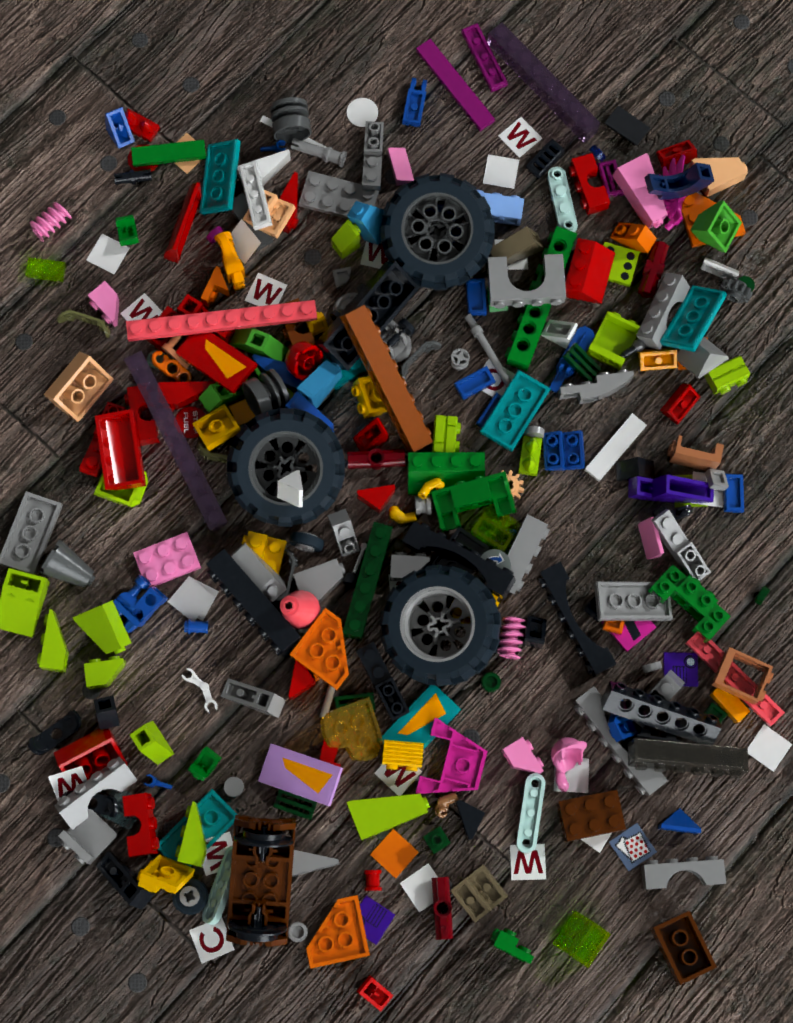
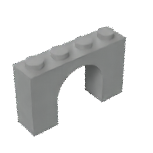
(504, 294)

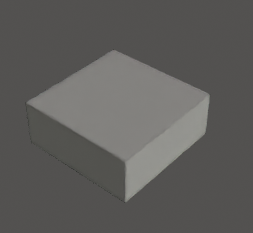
(716, 479)

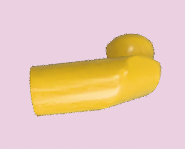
(429, 485)
(400, 517)

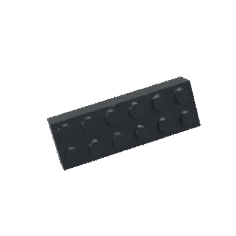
(384, 296)
(253, 602)

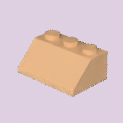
(78, 386)

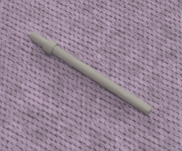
(477, 331)

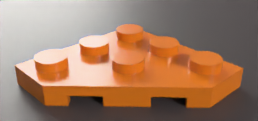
(691, 208)
(324, 650)
(339, 936)

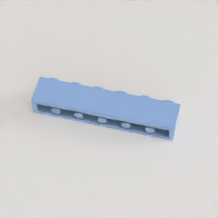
(503, 208)

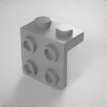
(88, 838)

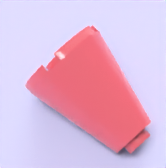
(300, 609)

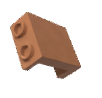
(694, 458)

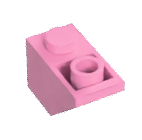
(106, 301)
(520, 757)

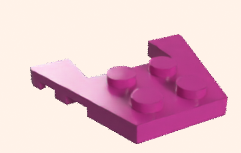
(461, 766)

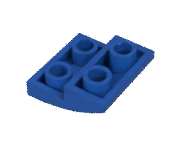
(563, 450)

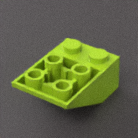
(22, 602)

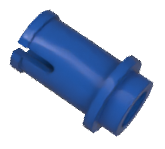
(196, 626)

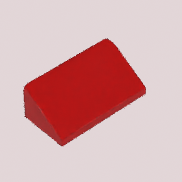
(676, 151)
(680, 403)

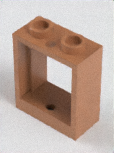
(724, 666)

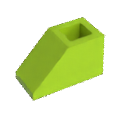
(346, 239)
(102, 673)
(152, 743)

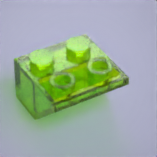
(495, 530)
(581, 939)

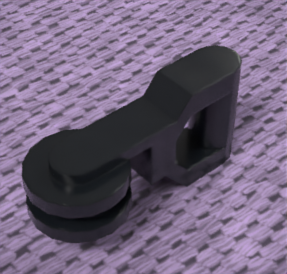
(685, 512)

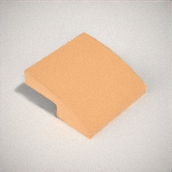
(280, 214)

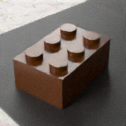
(591, 816)
(683, 947)

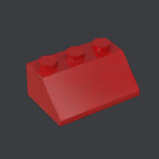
(589, 271)
(90, 752)

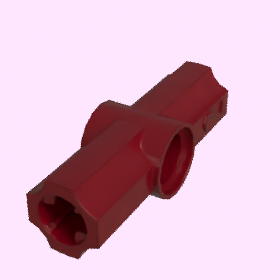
(653, 269)
(363, 460)
(442, 922)

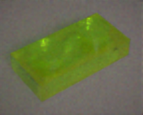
(45, 269)

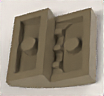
(479, 893)

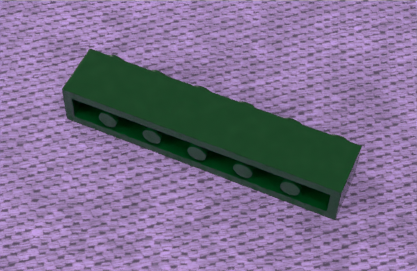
(367, 581)

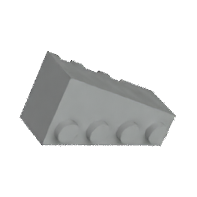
(525, 548)

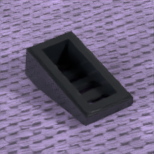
(554, 150)

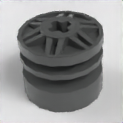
(290, 119)
(265, 392)

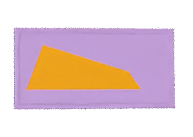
(300, 774)

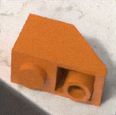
(634, 236)

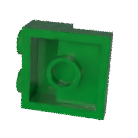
(507, 942)

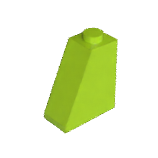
(104, 627)

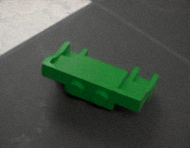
(471, 495)
(694, 599)

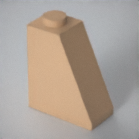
(725, 173)

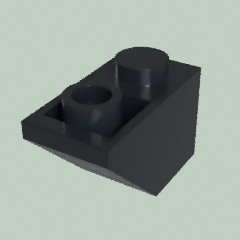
(106, 712)

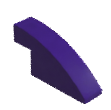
(670, 489)

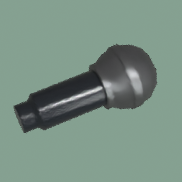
(637, 346)

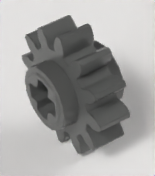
(736, 290)

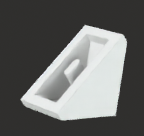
(559, 332)
(291, 489)

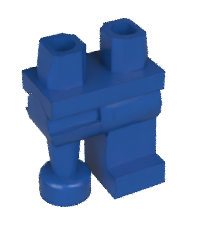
(139, 610)

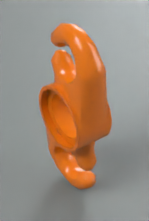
(163, 367)

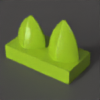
(530, 456)

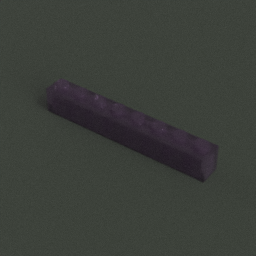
(543, 82)

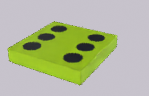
(623, 264)

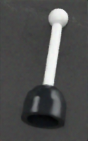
(351, 578)

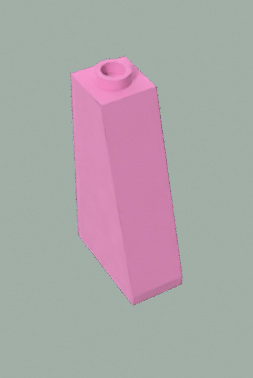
(632, 182)

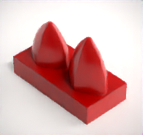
(141, 126)

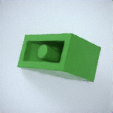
(217, 395)

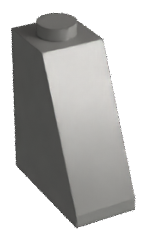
(320, 579)

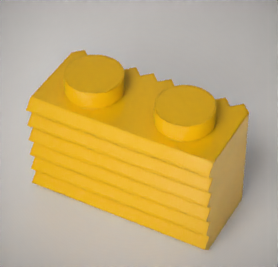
(402, 754)

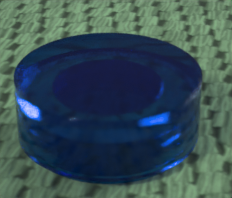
(597, 153)

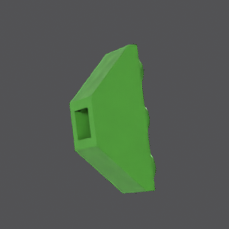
(258, 343)

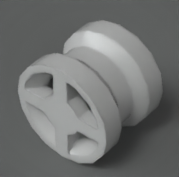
(460, 355)
(422, 505)

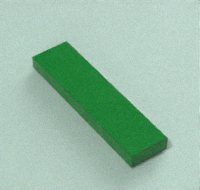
(168, 153)

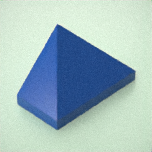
(118, 127)
(680, 822)

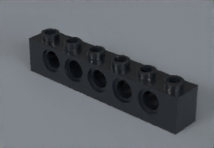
(649, 715)

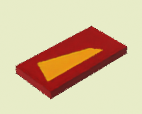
(217, 360)

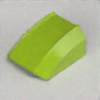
(127, 497)

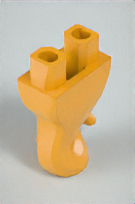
(232, 264)

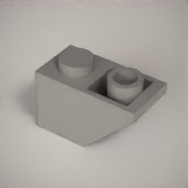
(343, 532)
(404, 564)

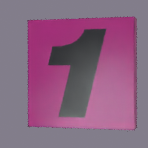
(633, 633)

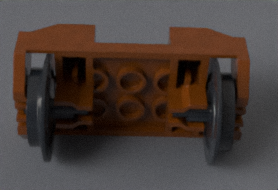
(260, 881)

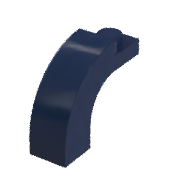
(681, 184)

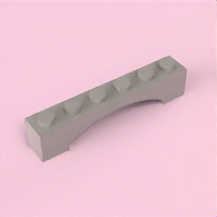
(590, 707)

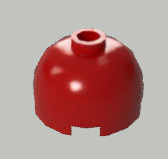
(303, 359)

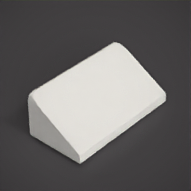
(719, 269)

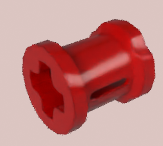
(372, 880)

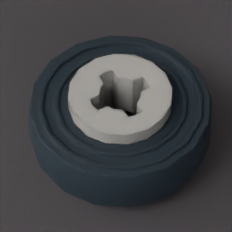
(306, 542)
(192, 902)

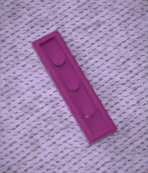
(484, 57)

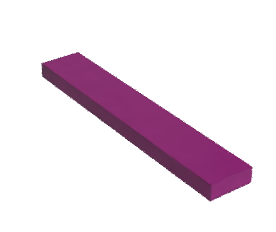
(455, 85)

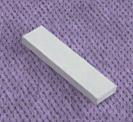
(255, 195)
(615, 447)

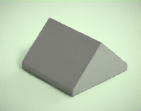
(703, 359)

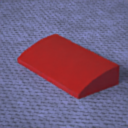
(183, 223)
(120, 450)

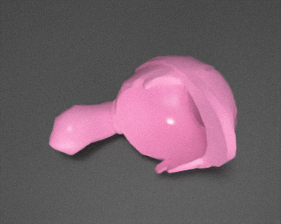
(564, 757)

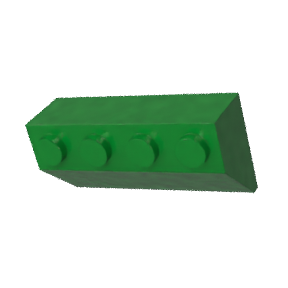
(444, 465)

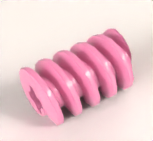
(49, 220)
(510, 637)

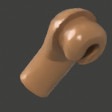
(443, 804)

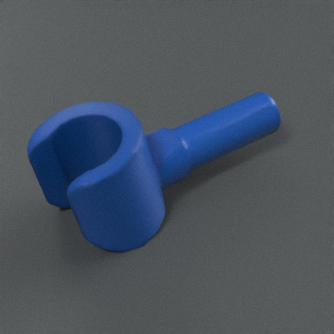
(275, 147)
(155, 782)

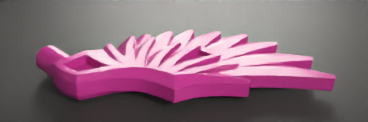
(674, 206)

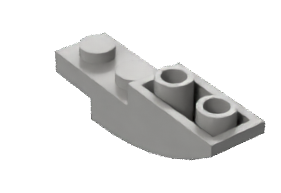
(372, 155)
(603, 386)
(679, 546)

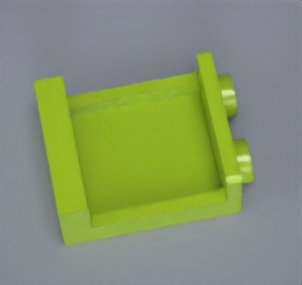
(613, 338)

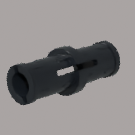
(132, 177)

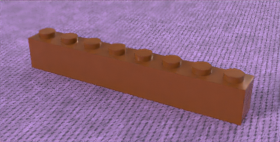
(386, 379)

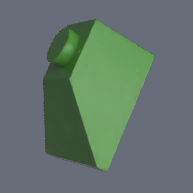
(717, 226)

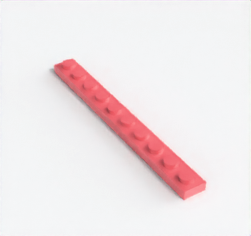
(221, 320)

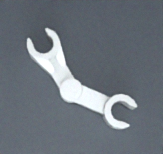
(194, 679)

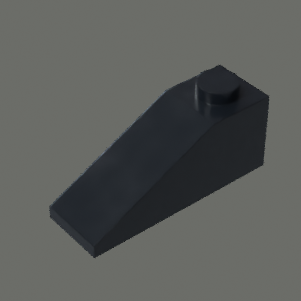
(124, 881)

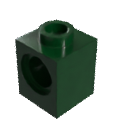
(436, 840)

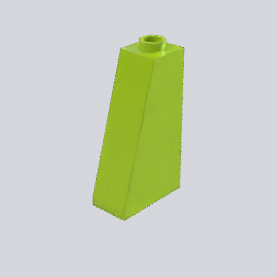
(385, 813)

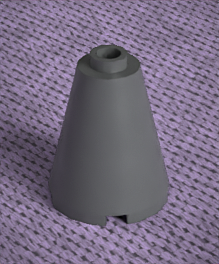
(67, 566)

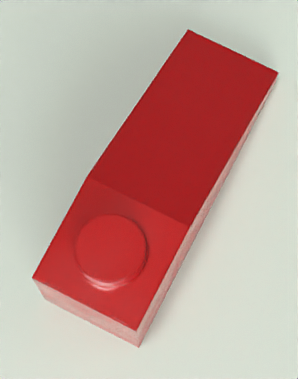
(290, 195)
(183, 393)

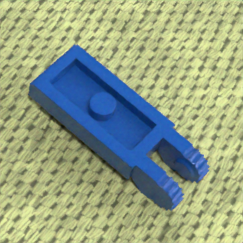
(414, 104)

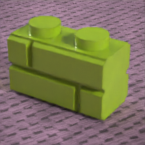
(727, 375)
(445, 434)

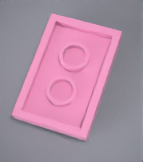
(167, 560)

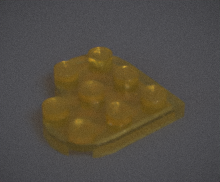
(354, 729)

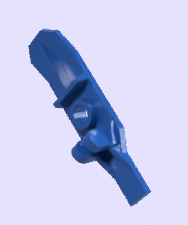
(584, 338)

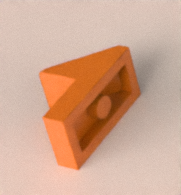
(215, 283)

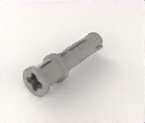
(326, 154)

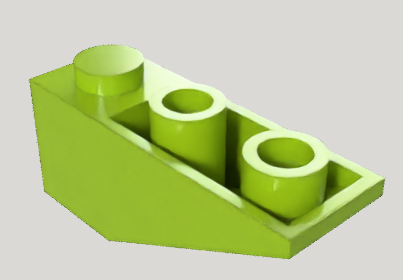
(54, 650)
(194, 844)

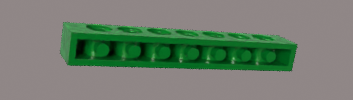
(522, 359)

